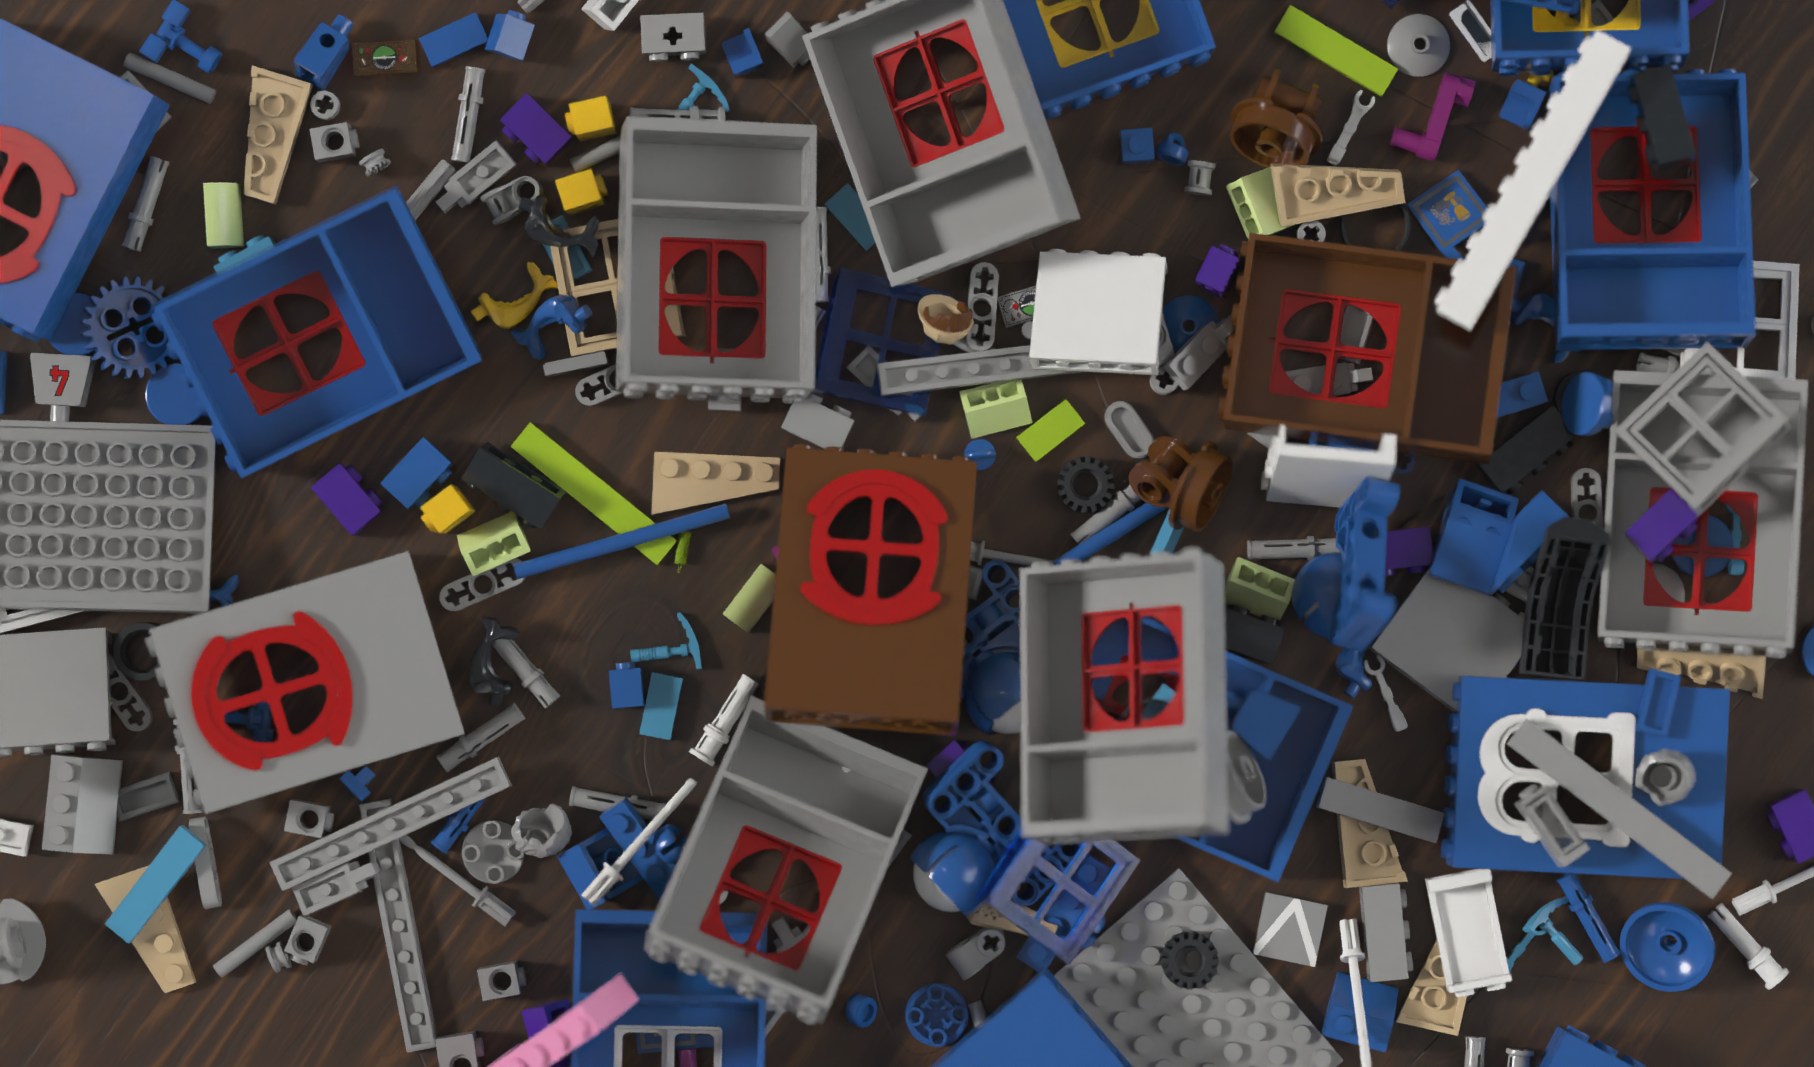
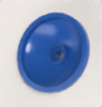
(1662, 962)

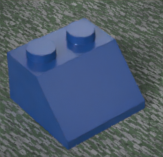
(586, 862)
(1379, 1010)

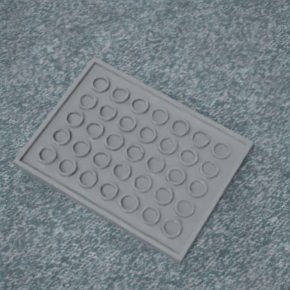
(106, 516)
(1229, 1022)

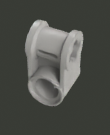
(509, 199)
(972, 955)

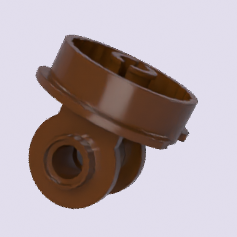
(1277, 123)
(1183, 481)

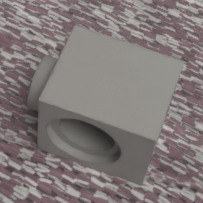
(320, 138)
(295, 822)
(317, 929)
(487, 983)

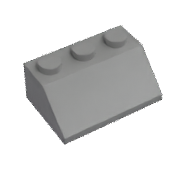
(82, 804)

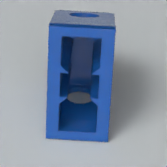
(315, 61)
(1260, 719)

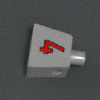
(61, 382)

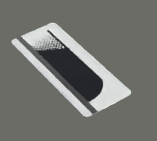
(1473, 29)

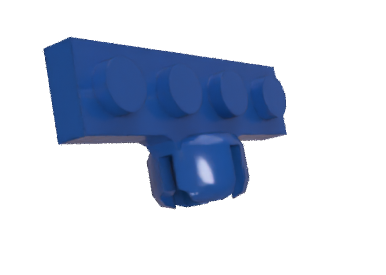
(657, 856)
(1066, 912)

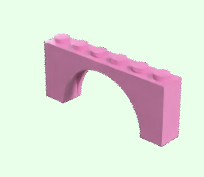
(572, 1028)

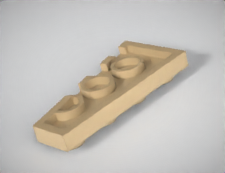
(274, 124)
(1365, 849)

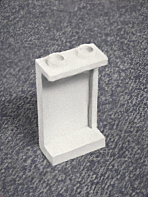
(1468, 931)

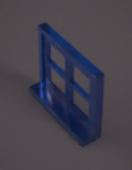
(837, 331)
(1016, 864)

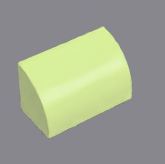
(1256, 203)
(223, 215)
(995, 407)
(493, 543)
(1258, 589)
(752, 599)

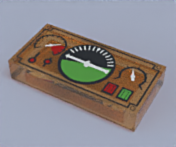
(385, 58)

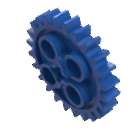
(120, 302)

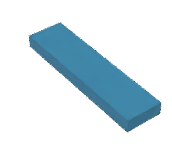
(155, 884)

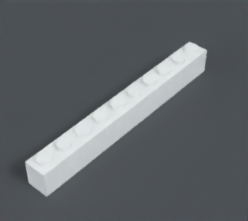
(1533, 180)

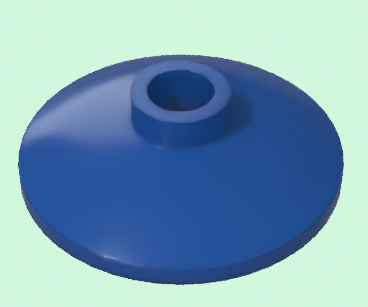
(1184, 309)

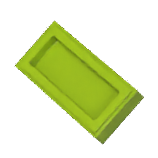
(1050, 430)

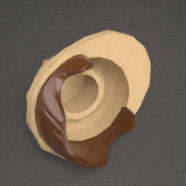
(944, 318)

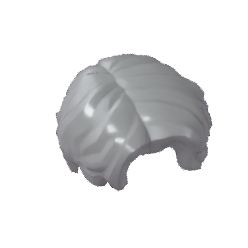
(1665, 776)
(542, 831)

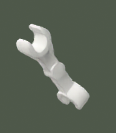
(1349, 128)
(1396, 716)

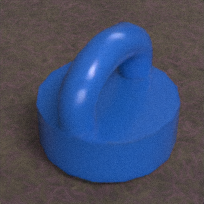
(1173, 153)
(981, 452)
(861, 1010)

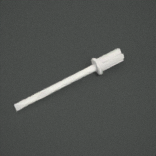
(610, 874)
(1767, 893)
(1352, 954)

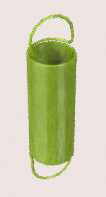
(682, 548)

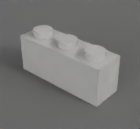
(1385, 932)

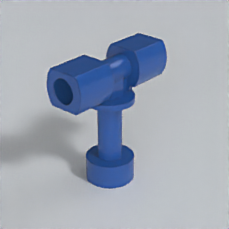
(172, 35)
(257, 721)

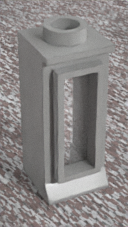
(1551, 825)

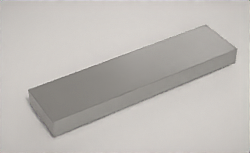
(1380, 810)

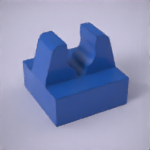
(357, 783)

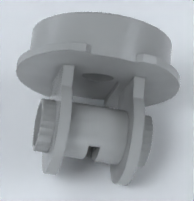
(1244, 780)
(20, 941)

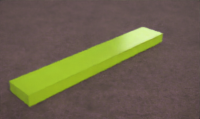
(588, 489)

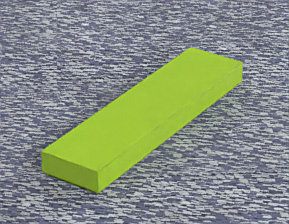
(1335, 51)

